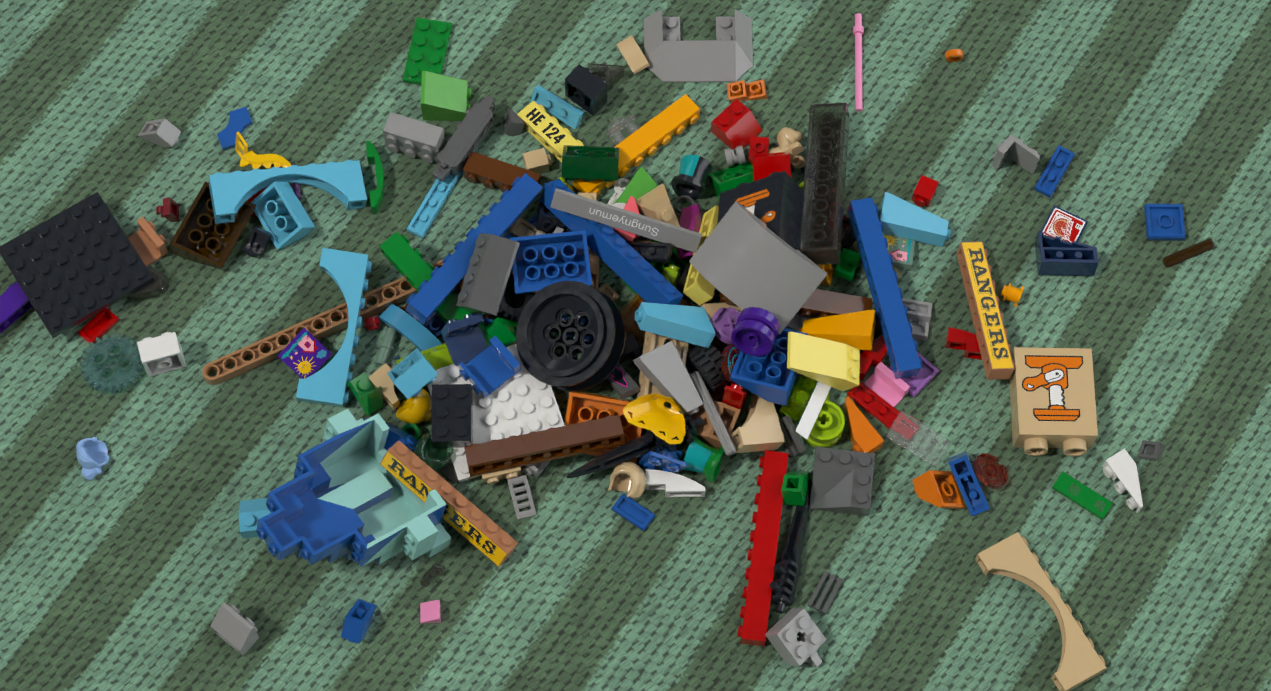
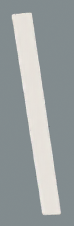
(812, 409)

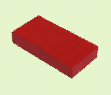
(98, 326)

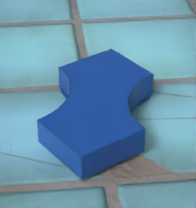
(238, 122)

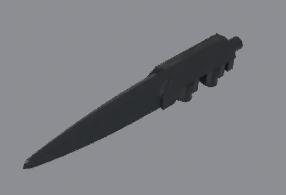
(635, 449)
(790, 565)

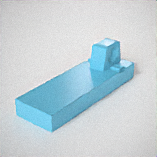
(557, 107)

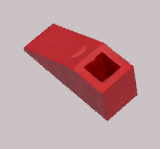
(735, 396)

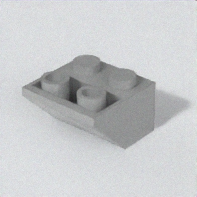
(234, 629)

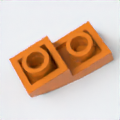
(746, 91)

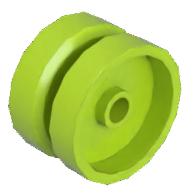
(827, 427)

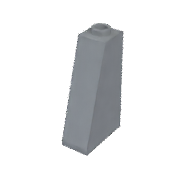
(670, 377)

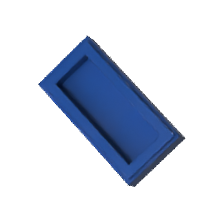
(633, 512)

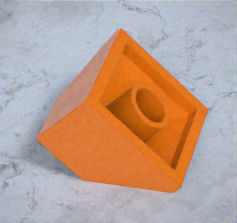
(939, 489)

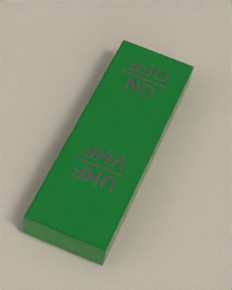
(1082, 495)

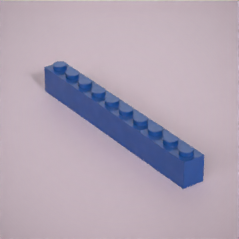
(616, 253)
(455, 266)
(884, 288)

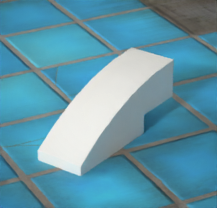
(673, 484)

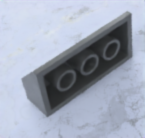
(487, 274)

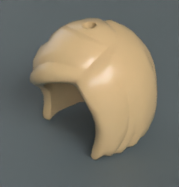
(628, 478)

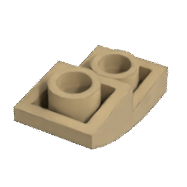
(633, 54)

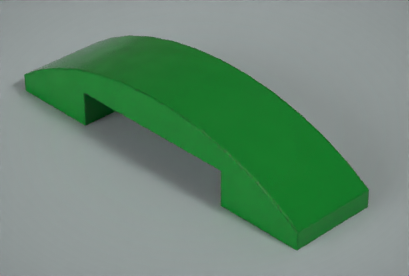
(376, 196)

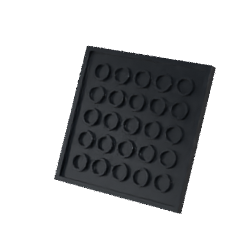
(75, 264)

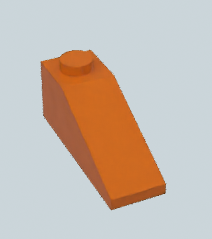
(862, 433)

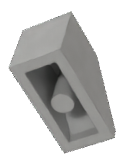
(160, 132)

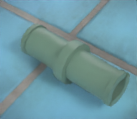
(386, 346)

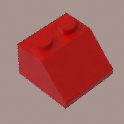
(735, 125)

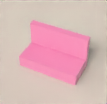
(886, 386)

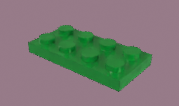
(427, 49)

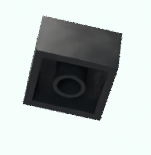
(586, 89)

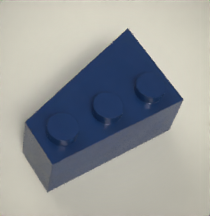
(1063, 257)

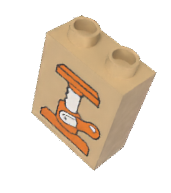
(1053, 400)

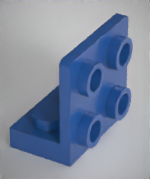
(663, 460)

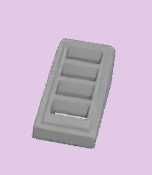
(519, 481)

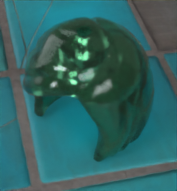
(434, 457)

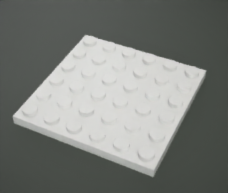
(511, 410)

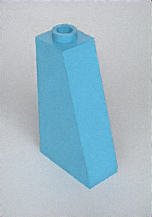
(912, 222)
(676, 322)

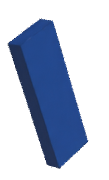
(1054, 171)

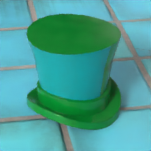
(703, 459)

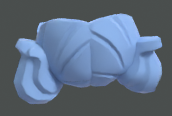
(92, 456)

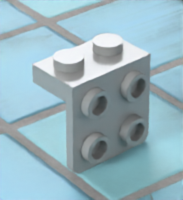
(1016, 151)

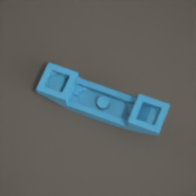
(409, 328)

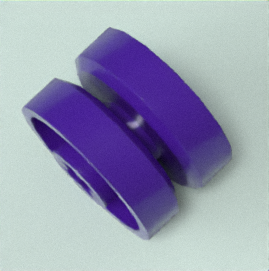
(755, 331)

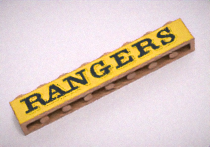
(985, 311)
(459, 510)

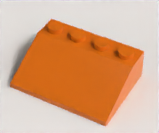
(589, 406)

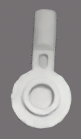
(619, 187)

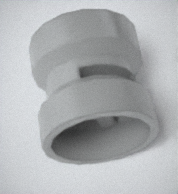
(735, 156)

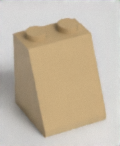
(657, 206)

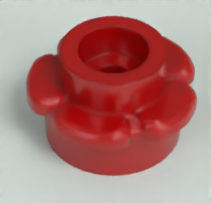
(372, 323)

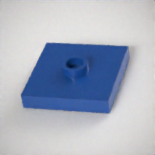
(1164, 222)

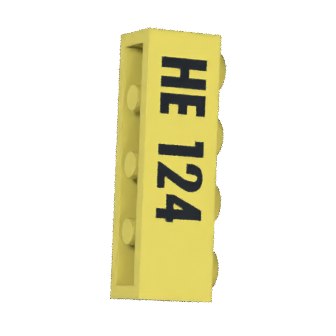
(547, 129)

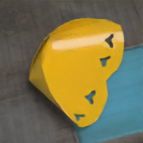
(657, 417)

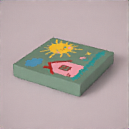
(901, 250)

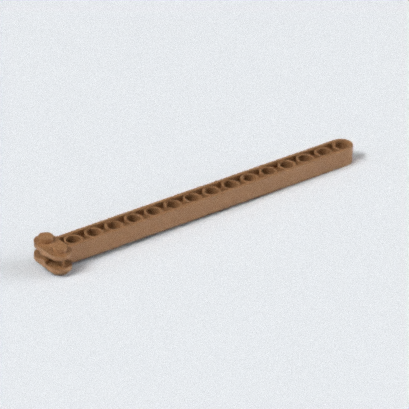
(325, 318)

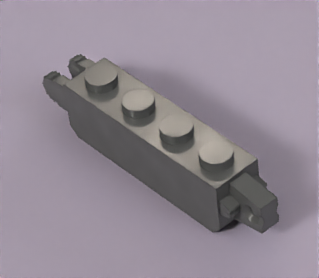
(465, 139)

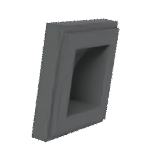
(1153, 450)

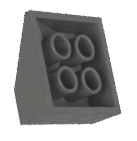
(842, 481)

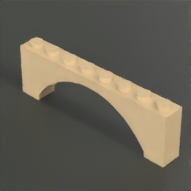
(762, 426)
(1078, 658)

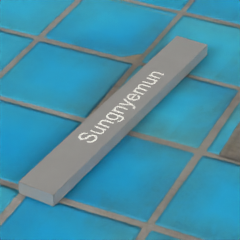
(625, 220)

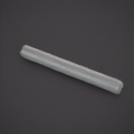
(713, 414)

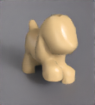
(789, 142)

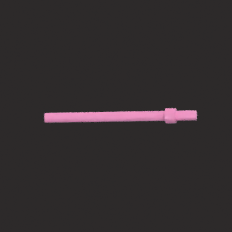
(858, 31)

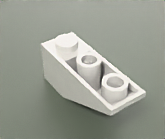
(1124, 468)

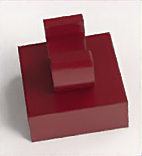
(169, 210)

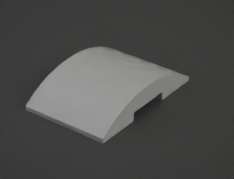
(756, 266)

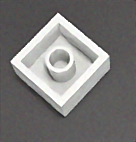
(161, 353)

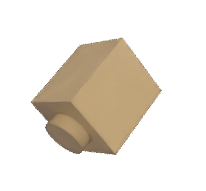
(537, 161)

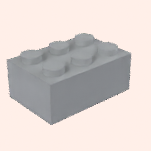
(413, 137)

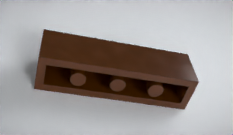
(494, 172)

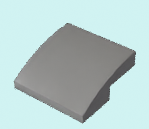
(921, 313)

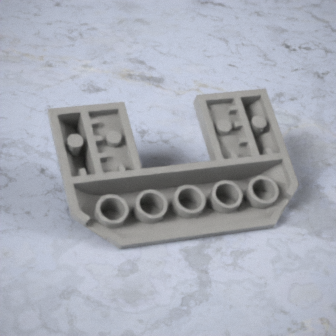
(698, 60)

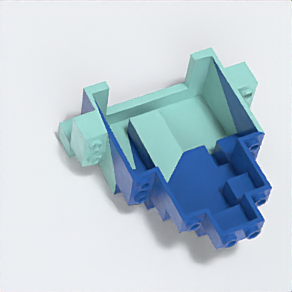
(350, 502)

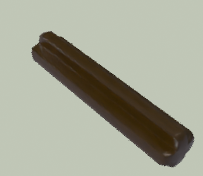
(1188, 253)

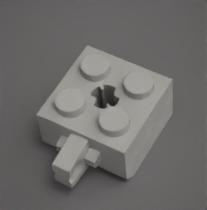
(797, 638)

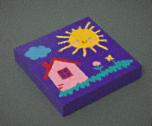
(304, 354)

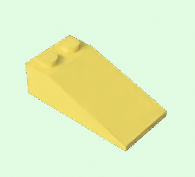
(824, 360)

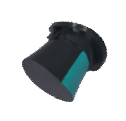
(692, 176)

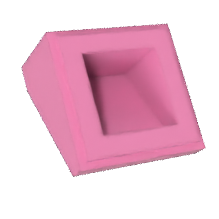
(430, 612)

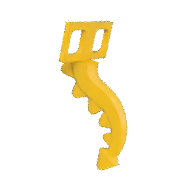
(255, 160)

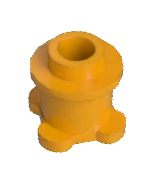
(1012, 293)

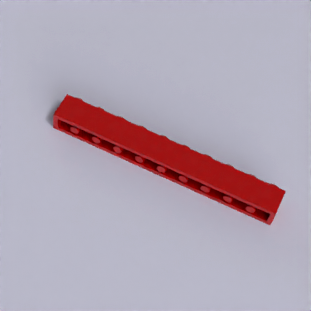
(764, 549)

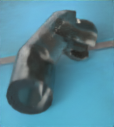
(435, 569)

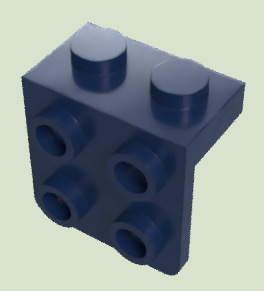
(464, 338)

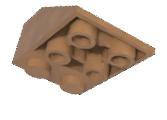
(706, 431)

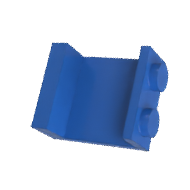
(490, 368)

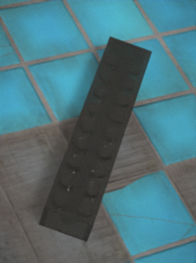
(825, 182)

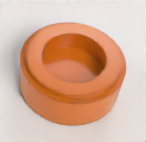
(954, 55)

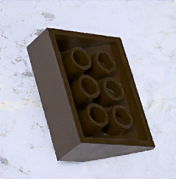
(203, 240)

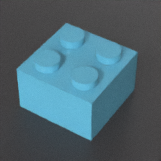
(412, 374)

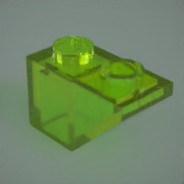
(799, 397)

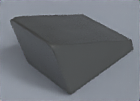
(512, 123)

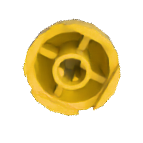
(416, 409)

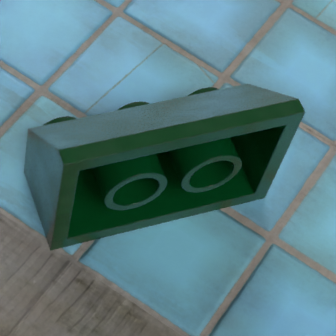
(590, 163)

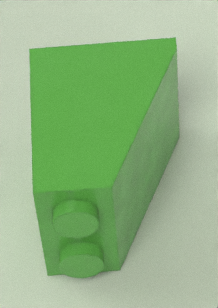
(444, 97)

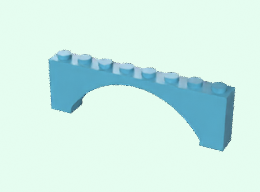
(339, 179)
(330, 383)

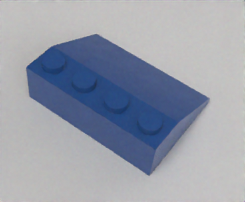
(550, 260)
(767, 374)

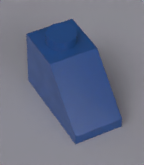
(358, 621)

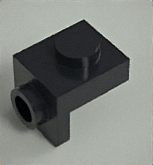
(257, 242)

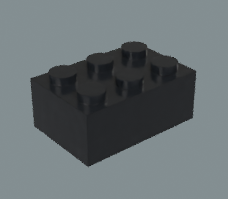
(452, 415)

